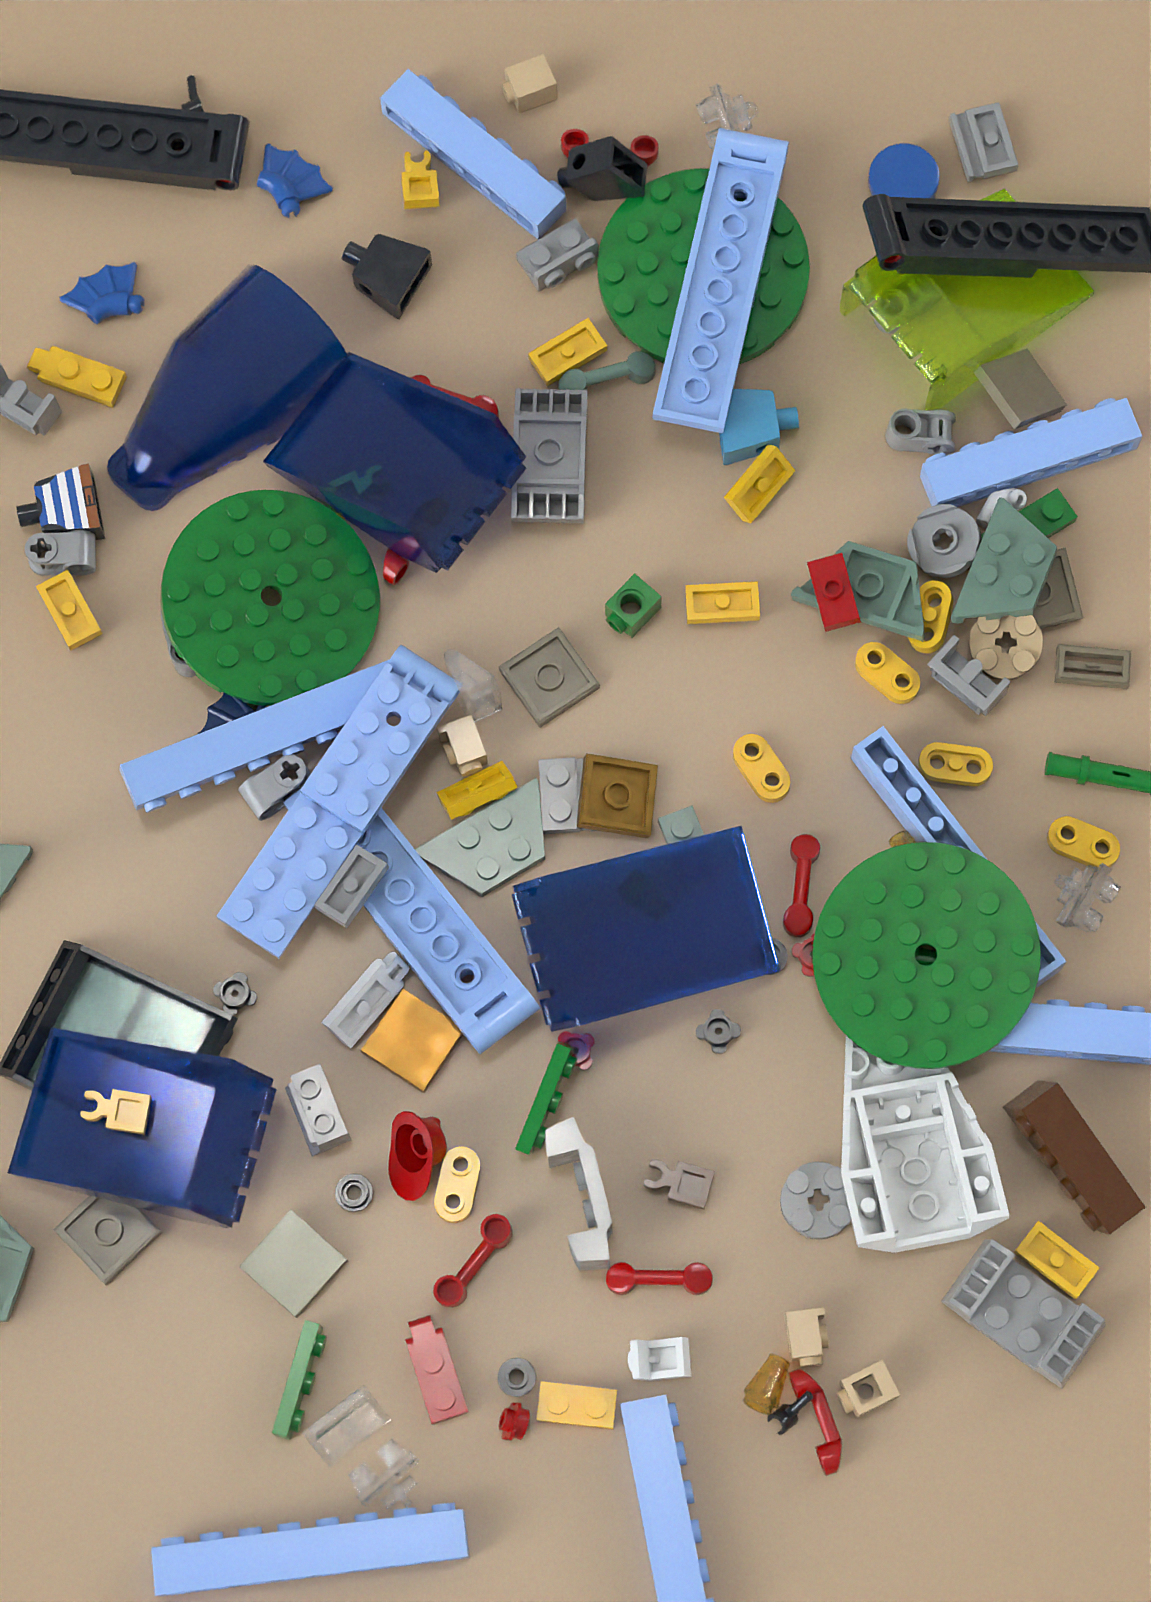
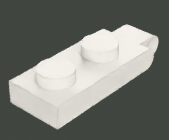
(367, 999)

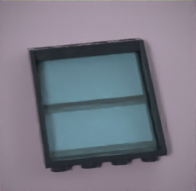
(113, 1001)

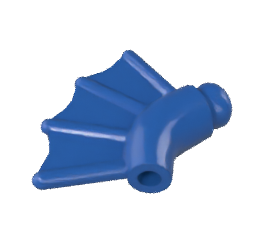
(290, 179)
(106, 293)

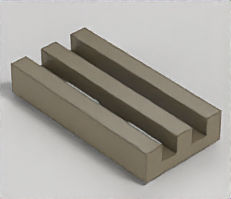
(1089, 679)

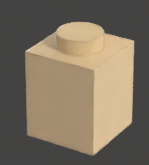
(530, 84)

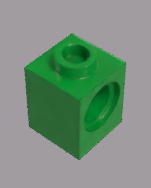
(637, 592)

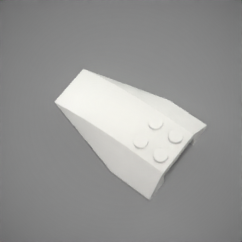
(914, 1157)

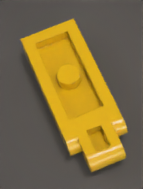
(77, 374)

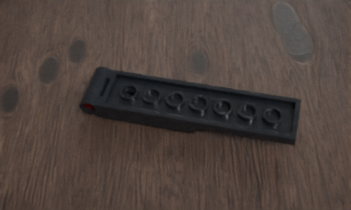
(123, 140)
(1005, 236)

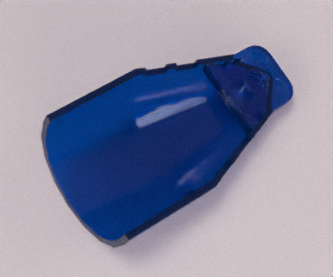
(225, 387)

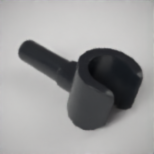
(194, 103)
(787, 1414)

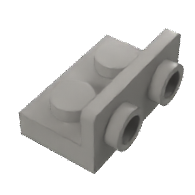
(558, 255)

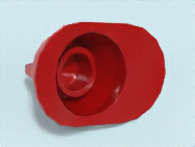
(414, 1150)

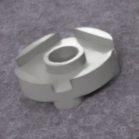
(927, 531)
(803, 1216)

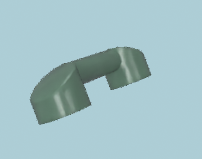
(638, 367)

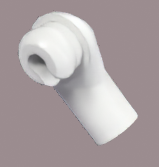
(1014, 496)

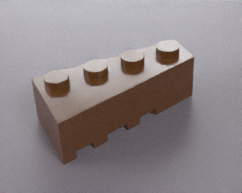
(1074, 1156)

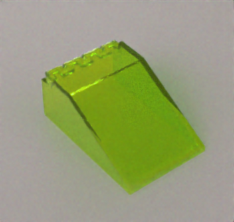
(962, 318)

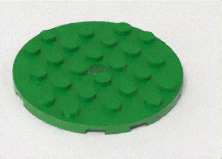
(647, 258)
(217, 608)
(939, 1010)

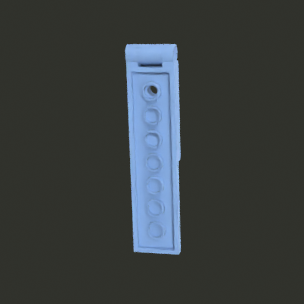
(721, 280)
(339, 801)
(441, 940)

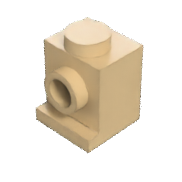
(463, 745)
(806, 1336)
(878, 1379)

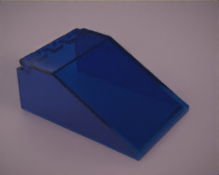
(400, 460)
(645, 928)
(195, 1132)

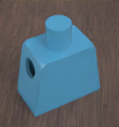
(753, 424)

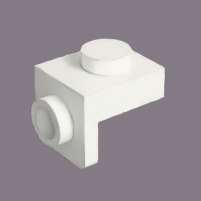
(659, 1359)

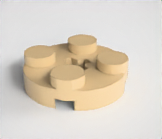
(1020, 657)

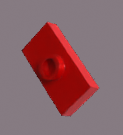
(833, 592)

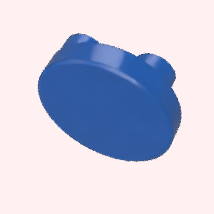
(904, 172)

